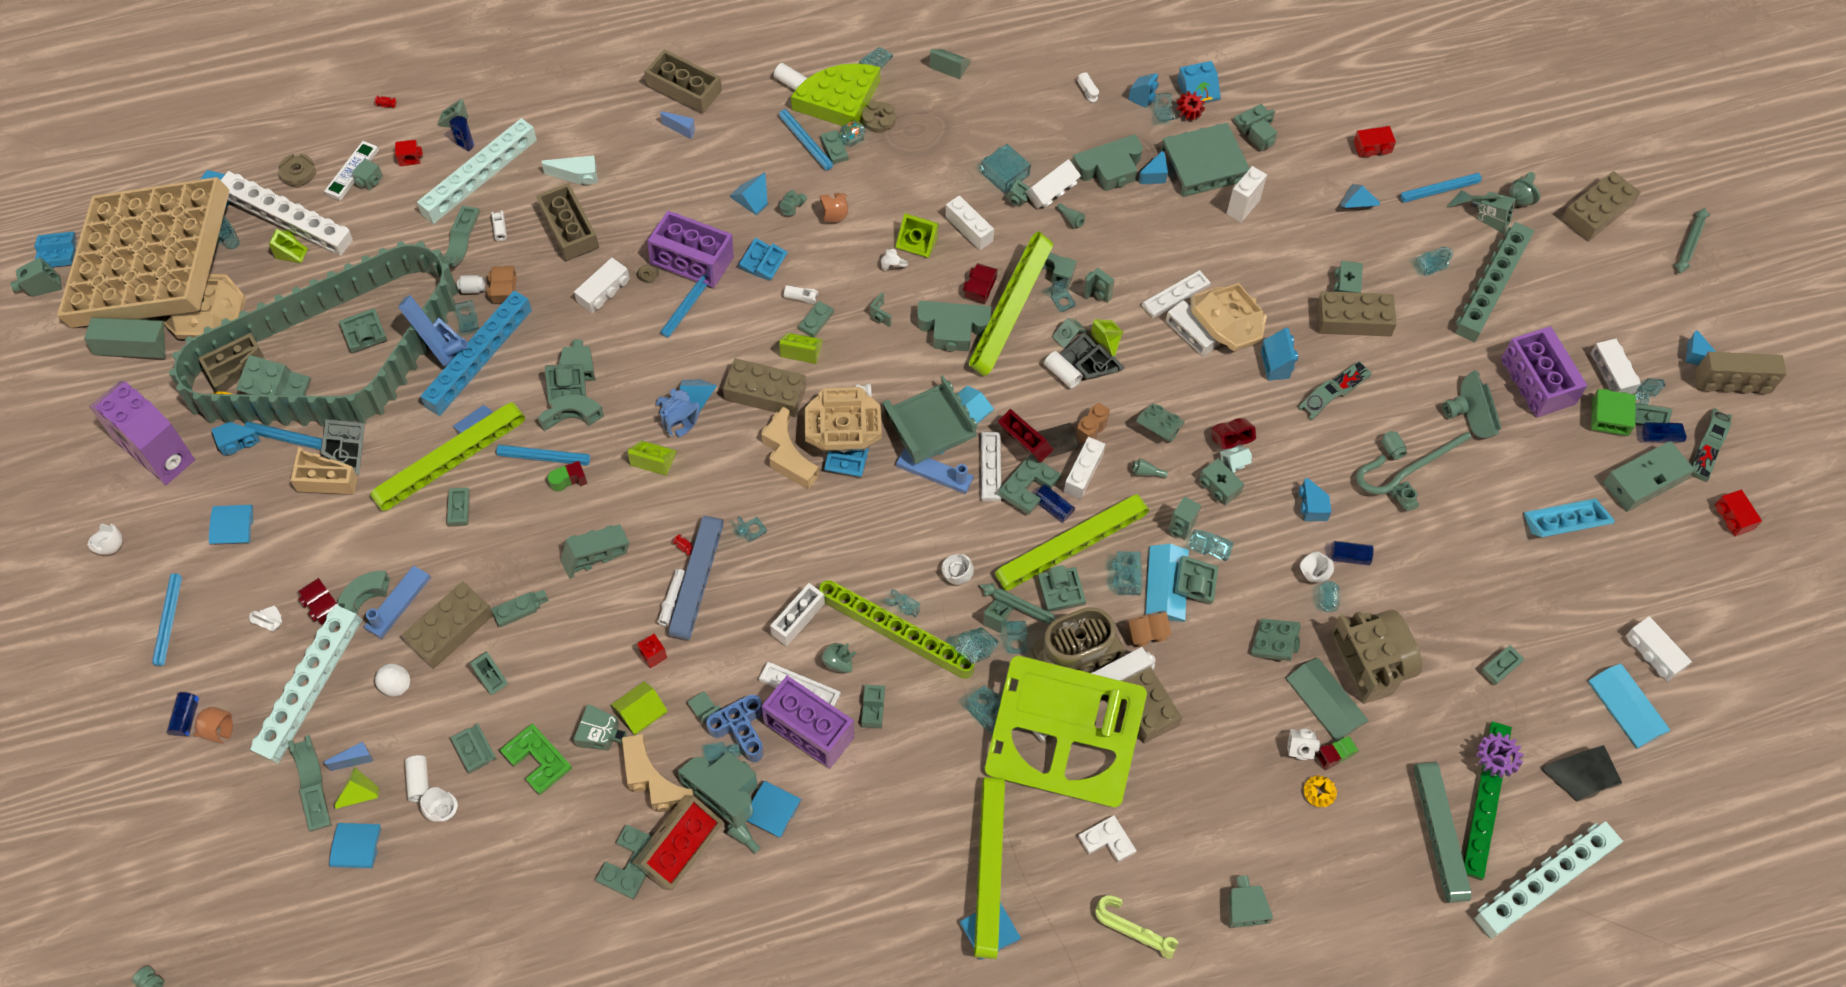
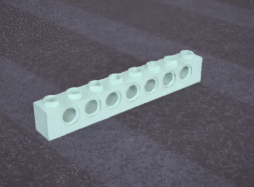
(477, 171)
(306, 694)
(1606, 841)

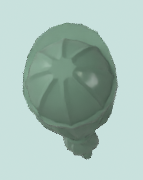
(1524, 190)

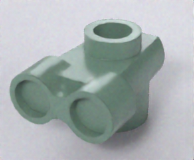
(791, 201)
(1406, 496)

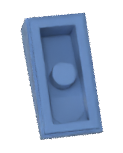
(678, 123)
(351, 757)

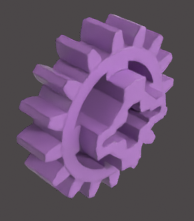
(1499, 763)

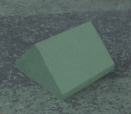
(948, 62)

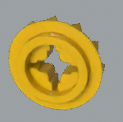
(1311, 792)

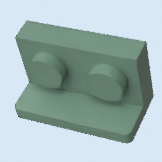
(1252, 116)
(1099, 284)

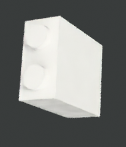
(1246, 194)

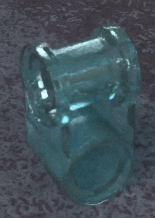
(228, 235)
(1434, 260)

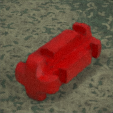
(385, 101)
(683, 544)

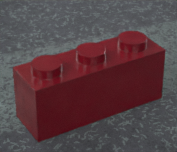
(1025, 435)

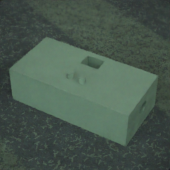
(1648, 476)

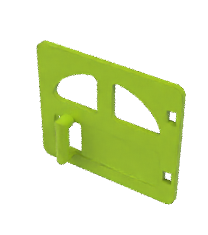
(1066, 706)

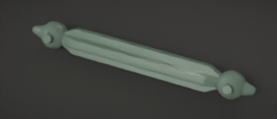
(1692, 240)
(1018, 603)

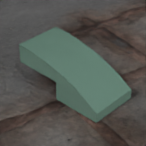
(873, 706)

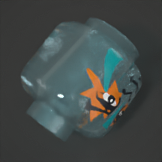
(852, 133)

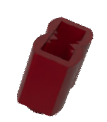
(980, 283)
(1233, 433)
(317, 599)

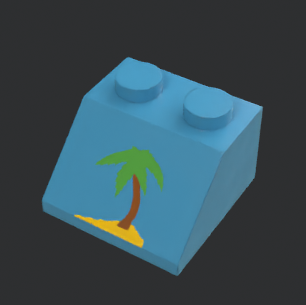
(1200, 78)

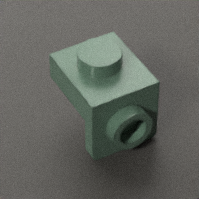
(1017, 193)

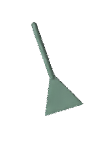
(1464, 197)

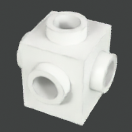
(1302, 744)

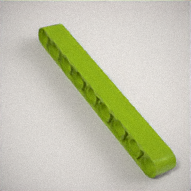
(1011, 304)
(447, 456)
(1071, 542)
(890, 621)
(989, 868)

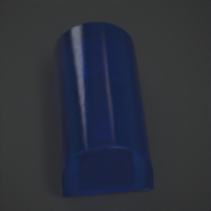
(461, 132)
(1663, 432)
(1054, 504)
(1352, 553)
(182, 714)

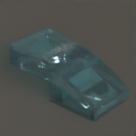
(1210, 543)

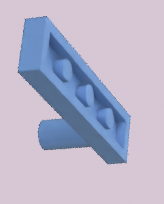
(429, 333)
(951, 477)
(396, 603)

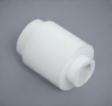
(471, 284)

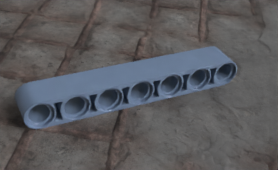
(696, 578)

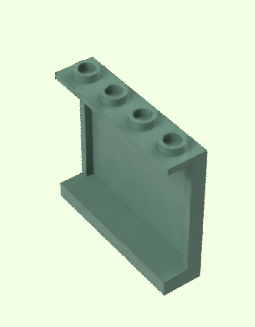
(1206, 159)
(931, 421)

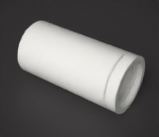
(788, 76)
(1063, 369)
(416, 777)

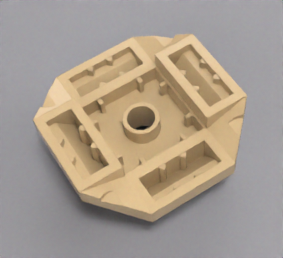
(220, 301)
(1230, 316)
(843, 420)

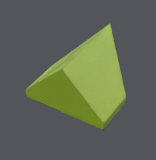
(287, 247)
(1107, 335)
(356, 790)

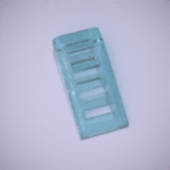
(873, 56)

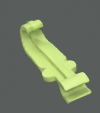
(1147, 937)

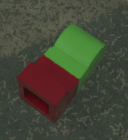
(567, 476)
(1336, 752)

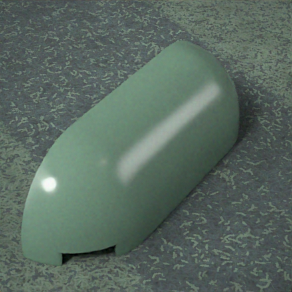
(1482, 410)

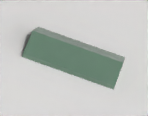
(1327, 699)

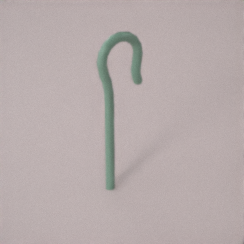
(1408, 470)

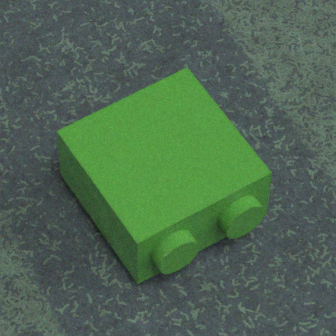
(1613, 412)

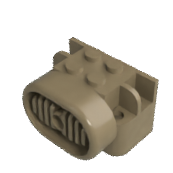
(1096, 649)
(1377, 652)

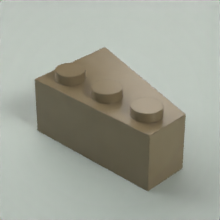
(226, 362)

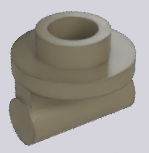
(648, 273)

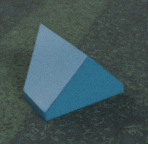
(752, 194)
(1358, 197)
(698, 390)

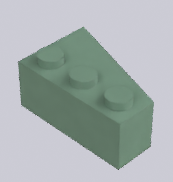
(593, 547)

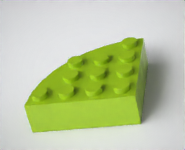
(837, 93)

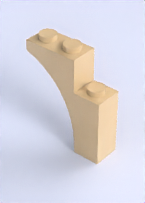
(784, 456)
(643, 775)

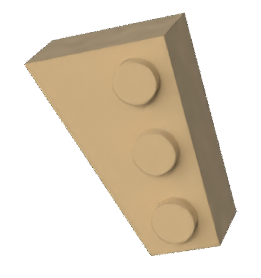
(322, 475)

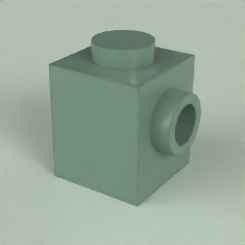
(1262, 135)
(367, 174)

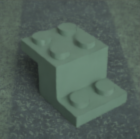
(271, 378)

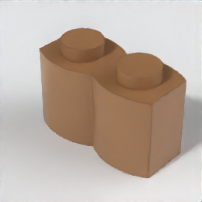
(502, 283)
(1093, 423)
(1148, 627)

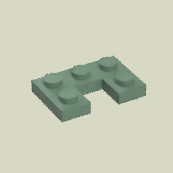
(1016, 487)
(632, 878)

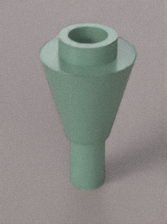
(1074, 217)
(1144, 468)
(743, 835)

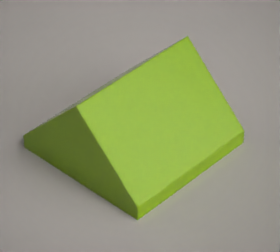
(917, 235)
(800, 347)
(651, 457)
(639, 707)

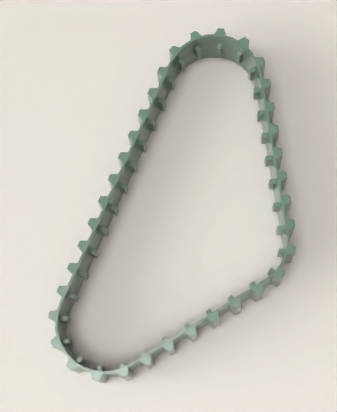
(304, 305)

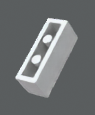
(1053, 184)
(969, 222)
(602, 285)
(1190, 329)
(1615, 367)
(1084, 468)
(797, 614)
(1658, 649)

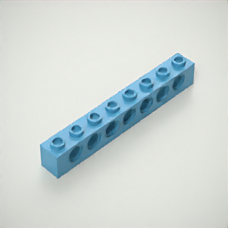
(477, 354)

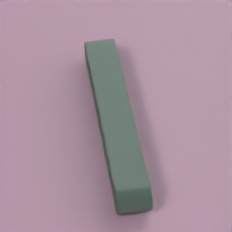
(1442, 832)

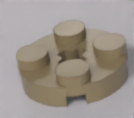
(883, 109)
(300, 177)

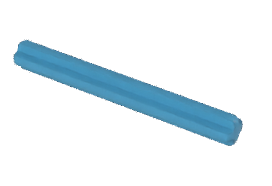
(807, 141)
(1440, 187)
(684, 307)
(285, 435)
(542, 454)
(167, 620)

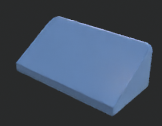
(472, 419)

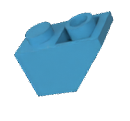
(1144, 90)
(234, 437)
(1315, 501)

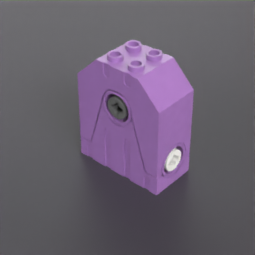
(142, 431)

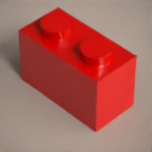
(1374, 141)
(1738, 512)

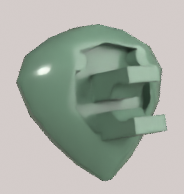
(838, 657)

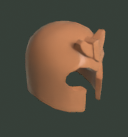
(834, 208)
(208, 722)

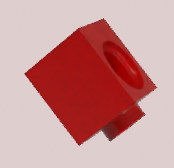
(408, 152)
(652, 650)

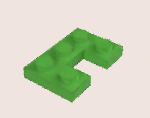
(552, 763)

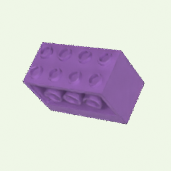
(690, 248)
(1543, 371)
(808, 721)

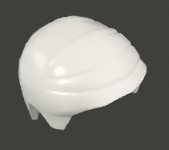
(106, 540)
(1317, 567)
(958, 569)
(392, 680)
(438, 805)

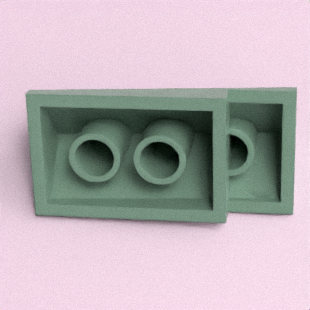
(126, 337)

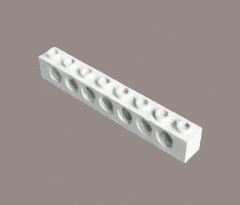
(287, 214)

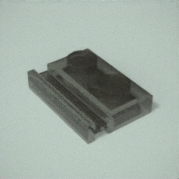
(1061, 438)

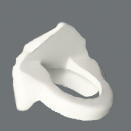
(891, 258)
(267, 618)

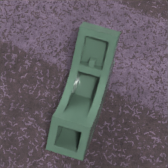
(571, 407)
(364, 588)

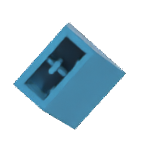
(1279, 355)

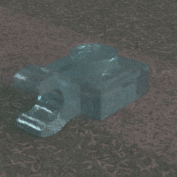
(1649, 388)
(906, 604)
(716, 750)

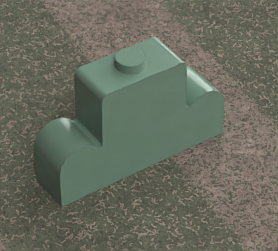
(1110, 162)
(952, 323)
(722, 786)

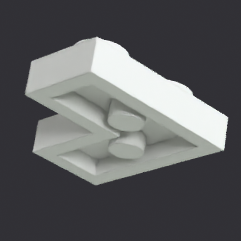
(1110, 834)

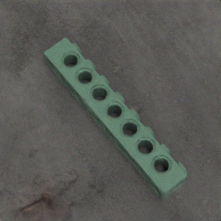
(1494, 282)

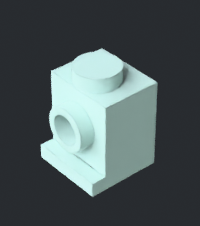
(1236, 457)

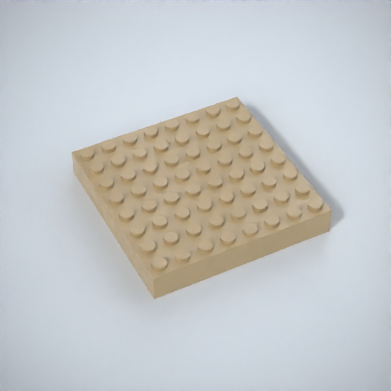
(145, 252)

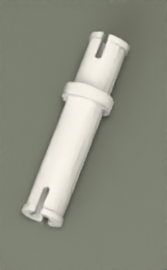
(670, 602)

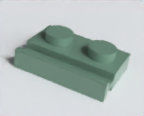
(473, 748)

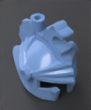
(678, 410)

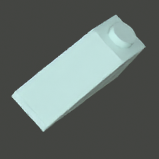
(576, 169)

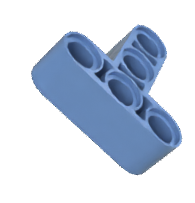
(737, 725)

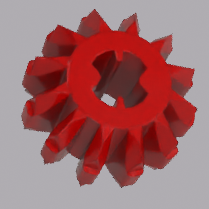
(1187, 110)

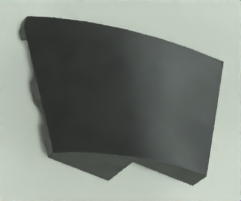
(1090, 358)
(343, 442)
(1585, 773)

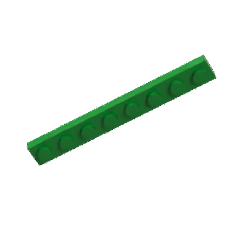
(1484, 815)

